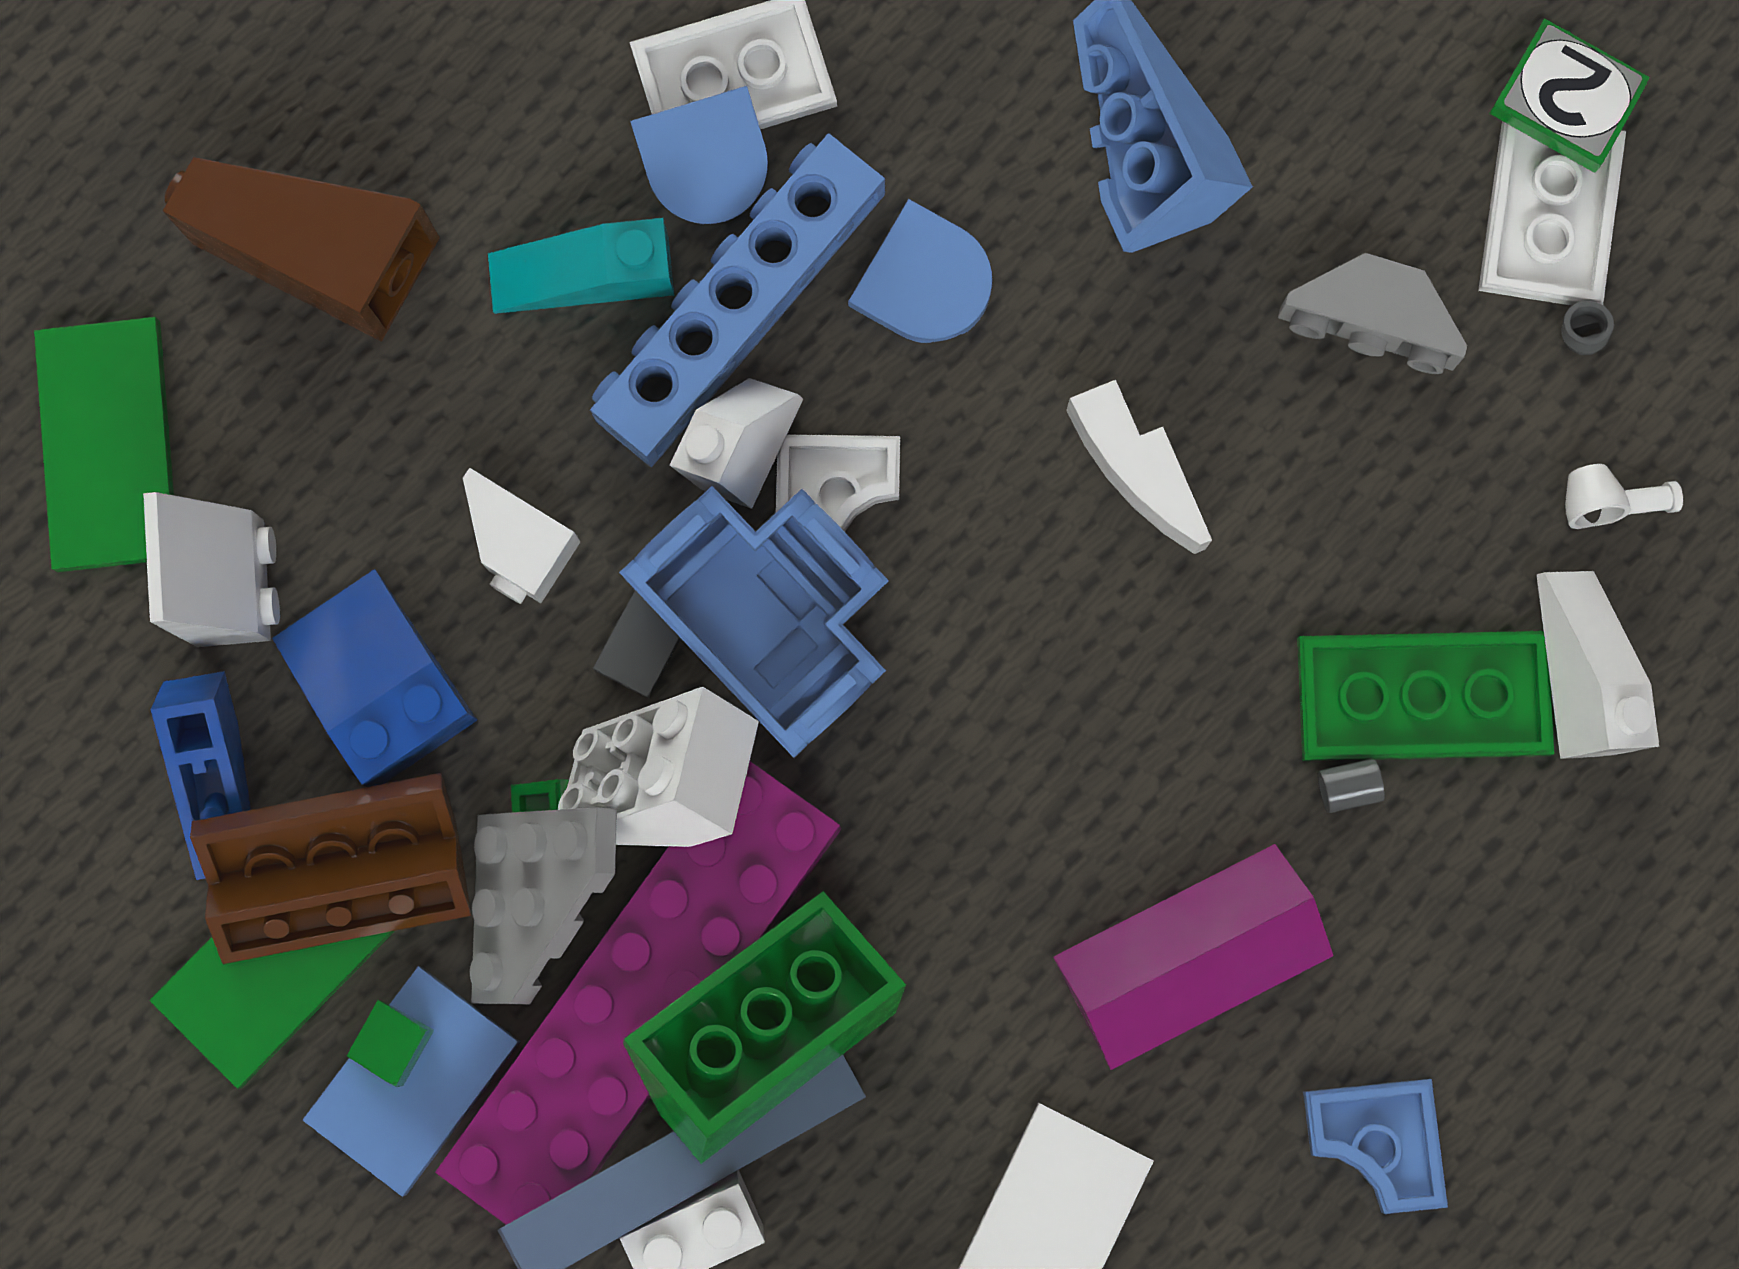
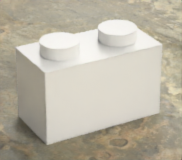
(699, 1230)

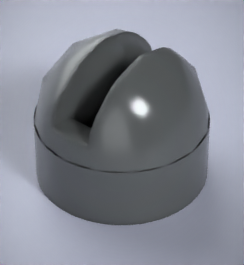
(1582, 318)

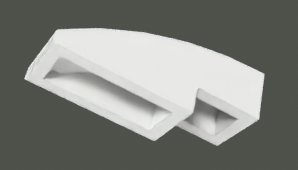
(1138, 465)

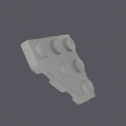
(529, 893)

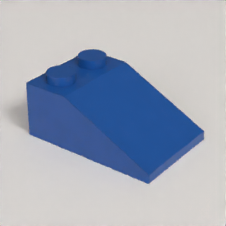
(373, 681)

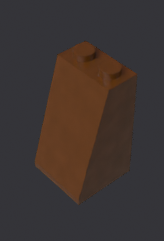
(311, 238)

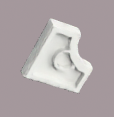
(839, 472)

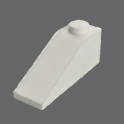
(1595, 676)

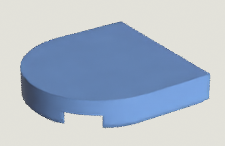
(704, 156)
(925, 279)

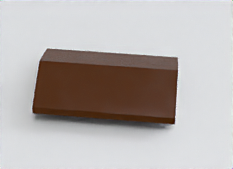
(331, 868)

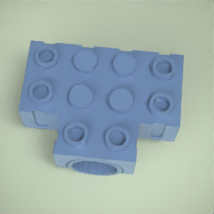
(766, 608)

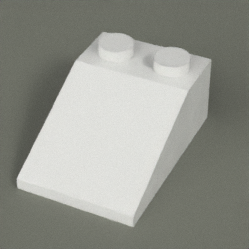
(209, 571)

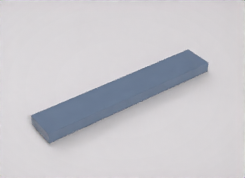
(665, 1176)

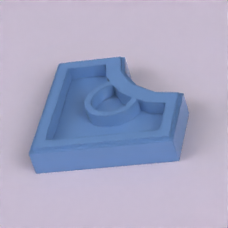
(1387, 1136)

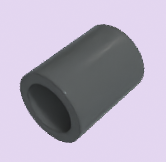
(1351, 785)

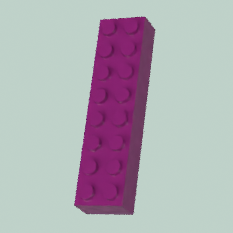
(574, 1080)

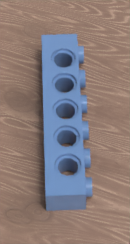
(819, 171)

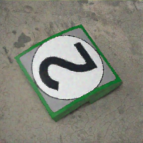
(1570, 96)

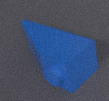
(201, 750)

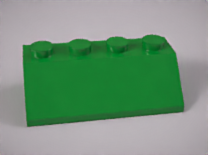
(763, 1025)

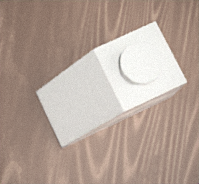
(737, 440)
(516, 540)

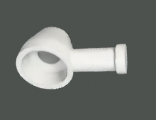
(1597, 488)

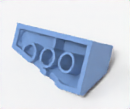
(1162, 143)

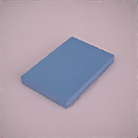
(404, 1127)

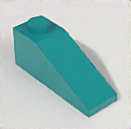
(584, 267)

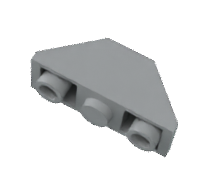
(1379, 310)

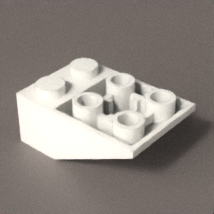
(666, 770)

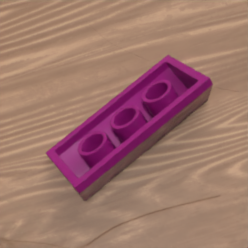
(1195, 955)

